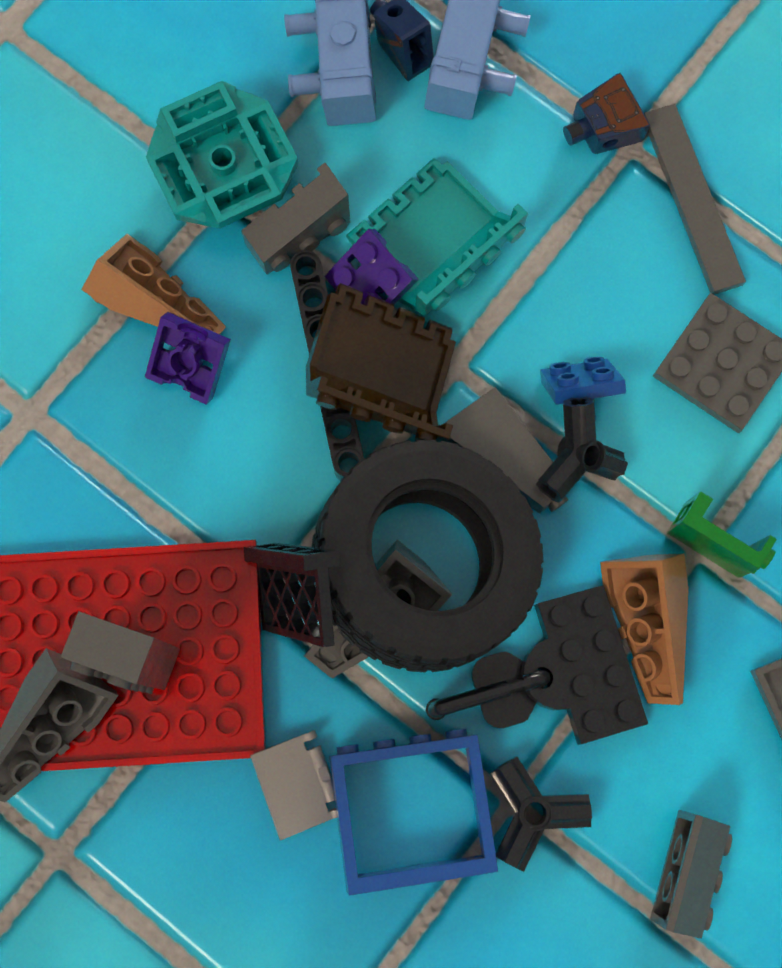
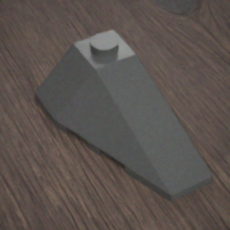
(409, 580)
(46, 717)

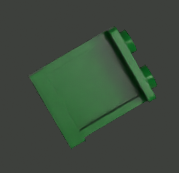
(717, 544)

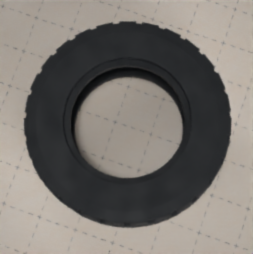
(489, 510)

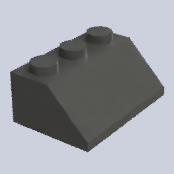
(691, 875)

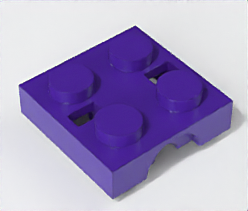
(378, 269)
(185, 362)

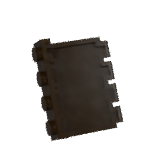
(380, 364)

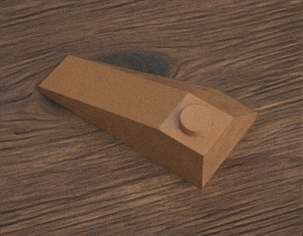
(135, 285)

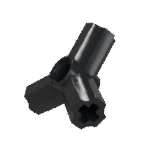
(579, 452)
(558, 812)

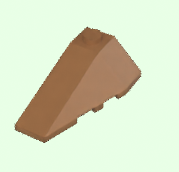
(652, 611)

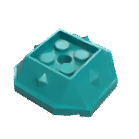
(217, 127)

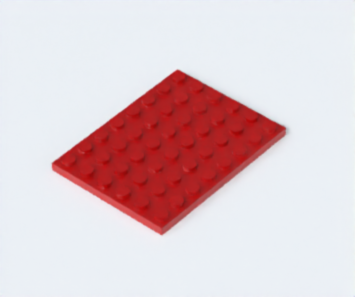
(180, 594)

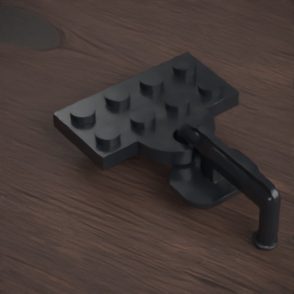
(579, 664)

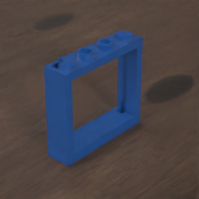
(420, 873)

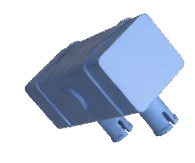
(461, 56)
(344, 60)

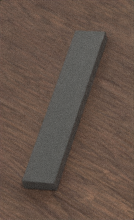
(694, 200)

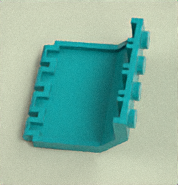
(441, 233)

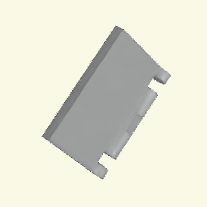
(295, 784)

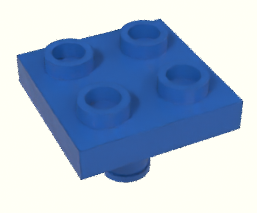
(589, 379)

